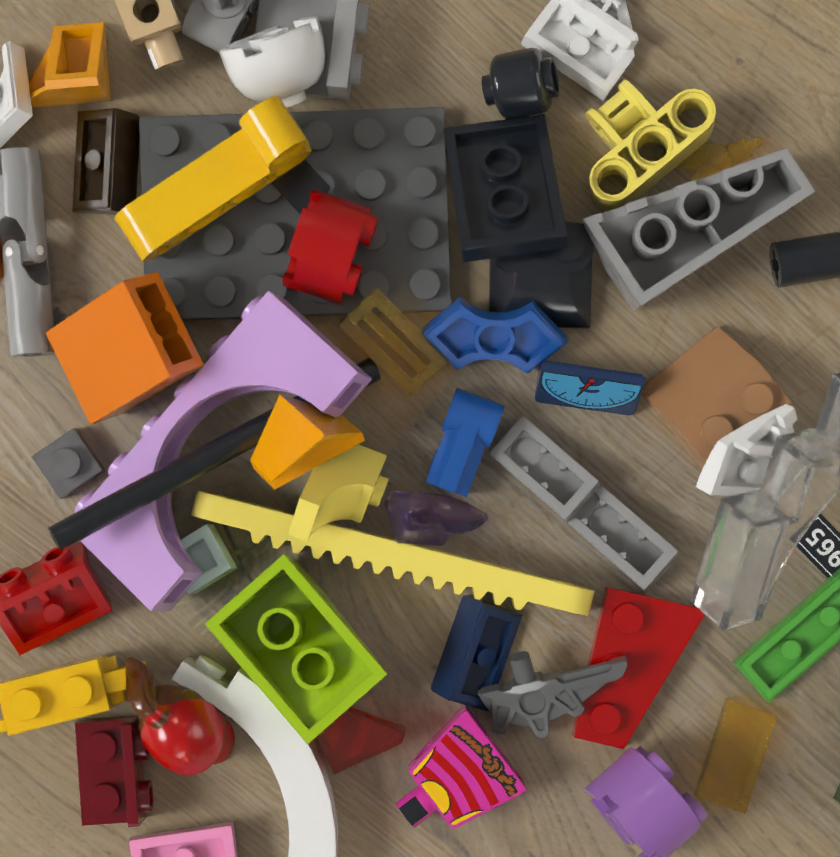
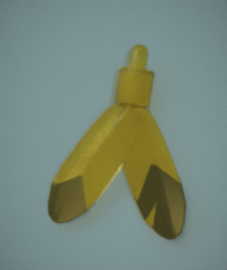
(713, 157)

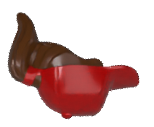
(177, 723)

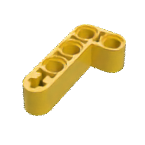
(215, 181)

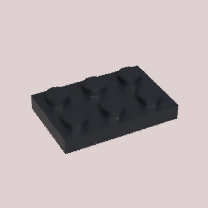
(505, 188)

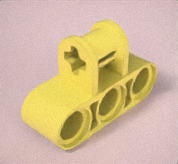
(630, 122)

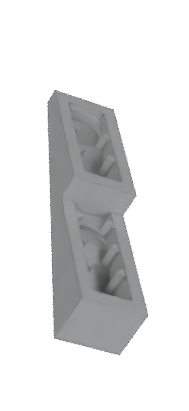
(585, 504)

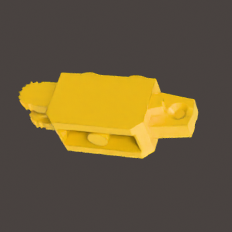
(61, 693)

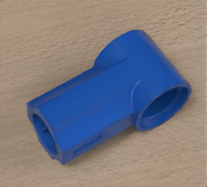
(467, 432)

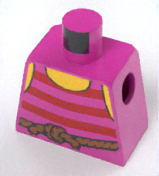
(459, 774)

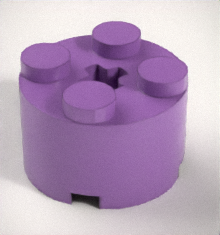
(644, 805)

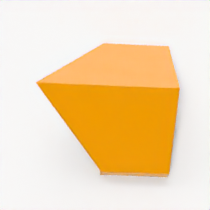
(73, 67)
(299, 440)

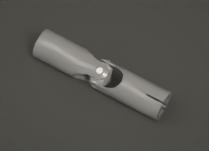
(23, 213)

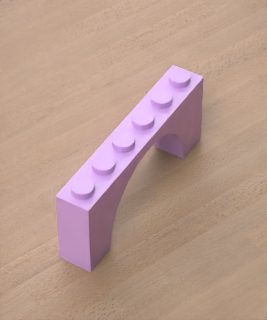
(265, 353)

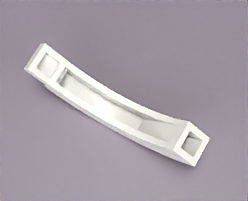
(295, 764)

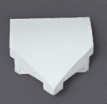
(586, 40)
(743, 455)

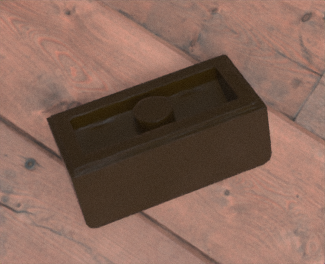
(105, 161)

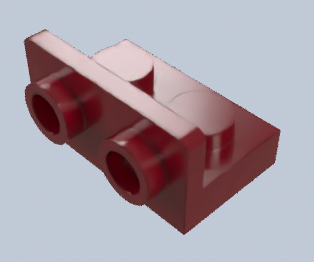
(112, 771)

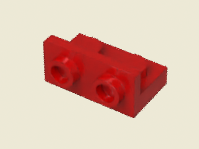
(50, 598)

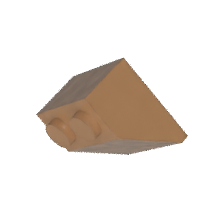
(712, 393)

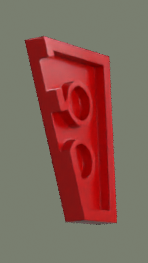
(652, 638)

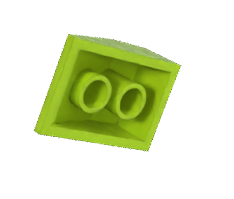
(297, 647)

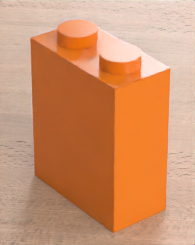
(124, 347)

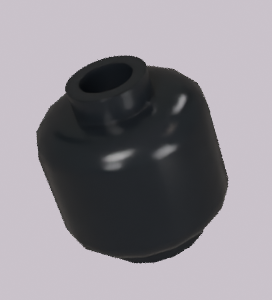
(521, 83)

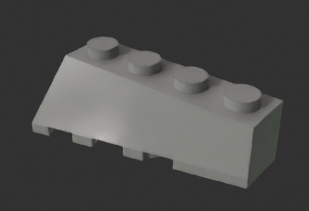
(678, 231)

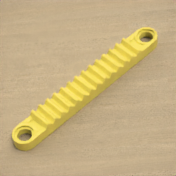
(386, 551)

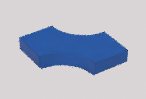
(472, 334)

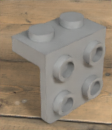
(340, 25)

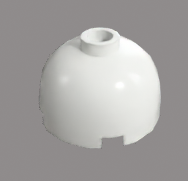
(277, 61)

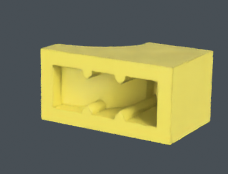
(340, 491)

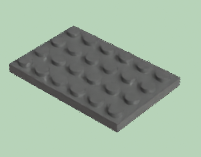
(365, 156)

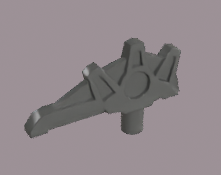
(538, 697)

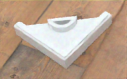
(14, 92)

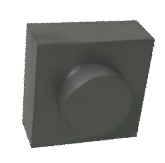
(68, 463)

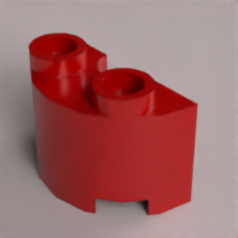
(327, 247)

